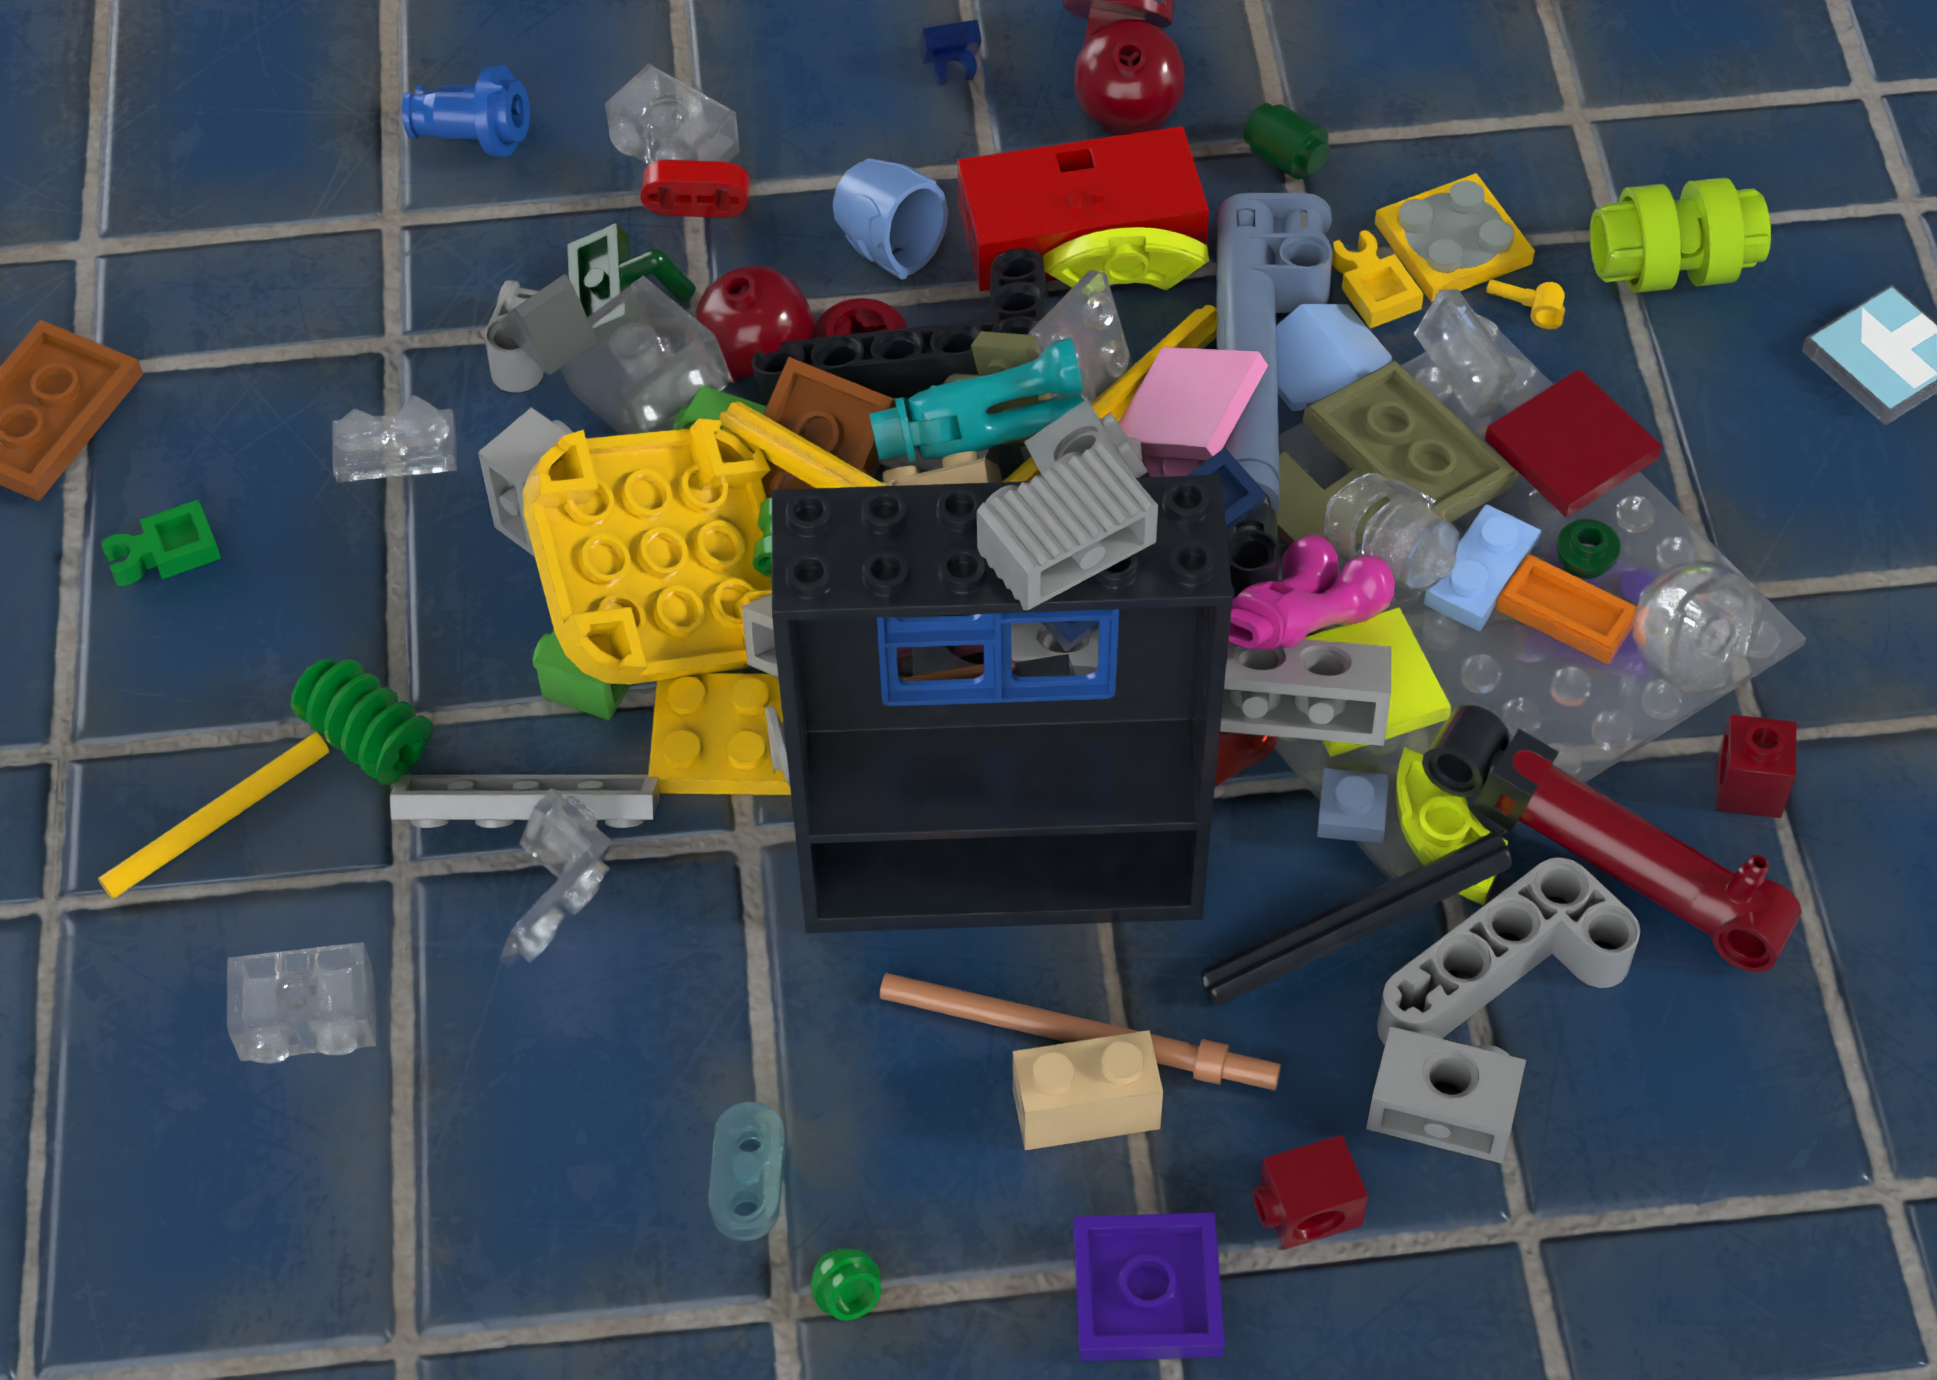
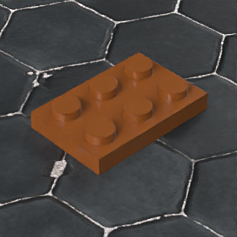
(54, 401)
(826, 413)

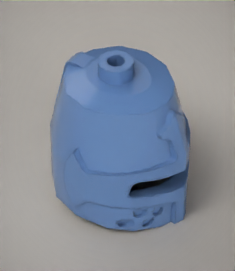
(891, 208)

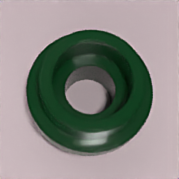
(1583, 560)

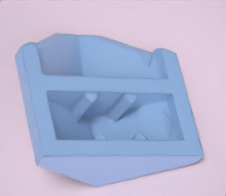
(1323, 352)

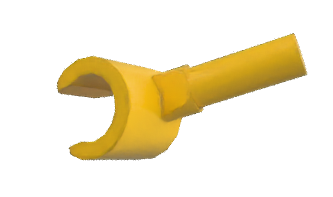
(1545, 301)

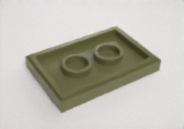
(1403, 431)

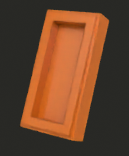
(1567, 608)

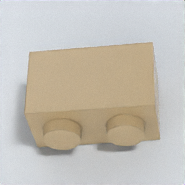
(1087, 1090)

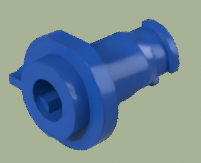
(487, 111)

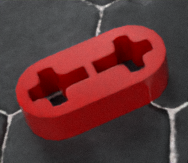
(695, 188)

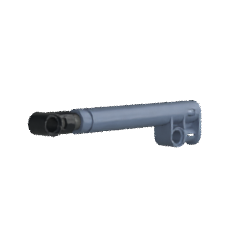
(1261, 270)

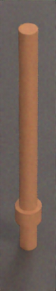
(1207, 1061)

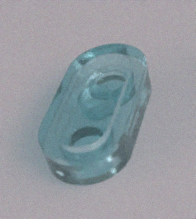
(745, 1175)

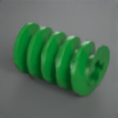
(361, 718)

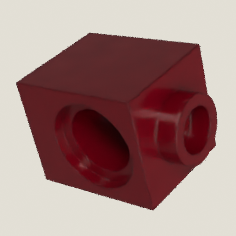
(1756, 766)
(1310, 1193)

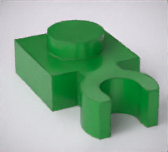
(171, 541)

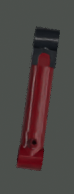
(1518, 782)

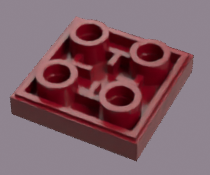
(1572, 443)

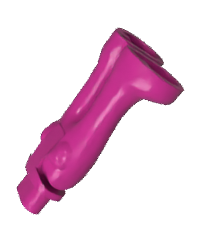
(1309, 596)

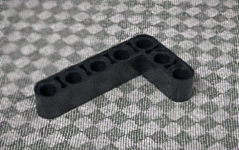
(918, 357)

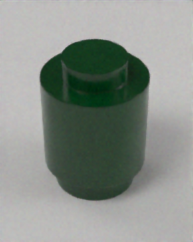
(1287, 140)

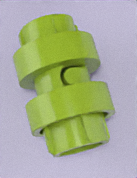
(1705, 232)

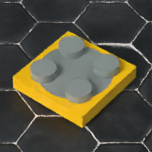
(1454, 236)

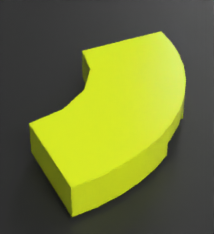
(1128, 257)
(1435, 819)

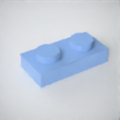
(1483, 567)

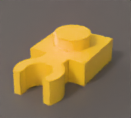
(1376, 286)

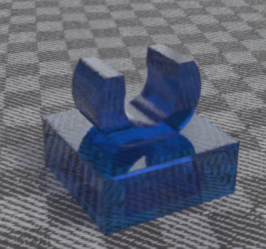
(951, 43)

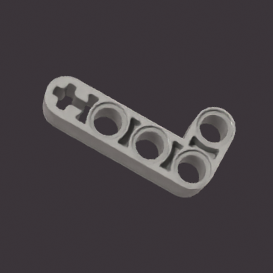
(1497, 963)

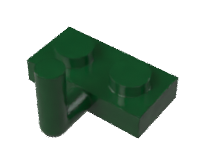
(603, 268)

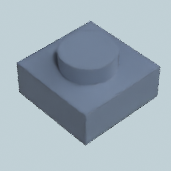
(1353, 805)

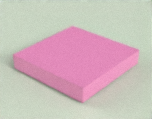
(1192, 401)

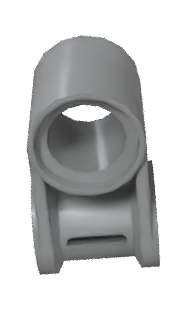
(508, 363)

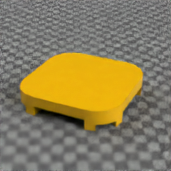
(648, 549)

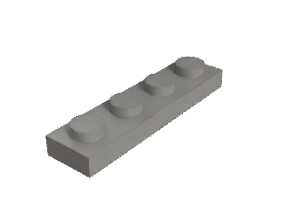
(501, 799)

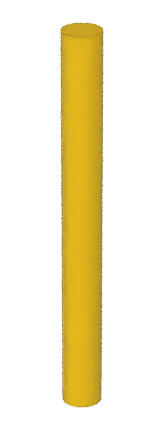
(213, 815)

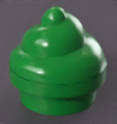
(846, 1283)

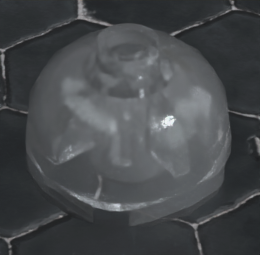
(1695, 623)

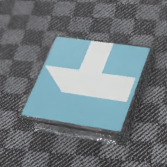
(1880, 354)

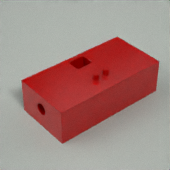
(1078, 189)

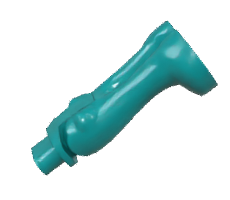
(954, 414)

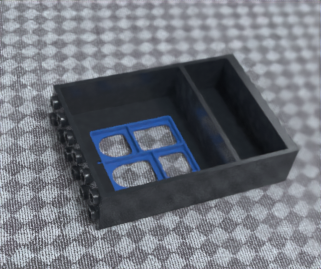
(999, 787)

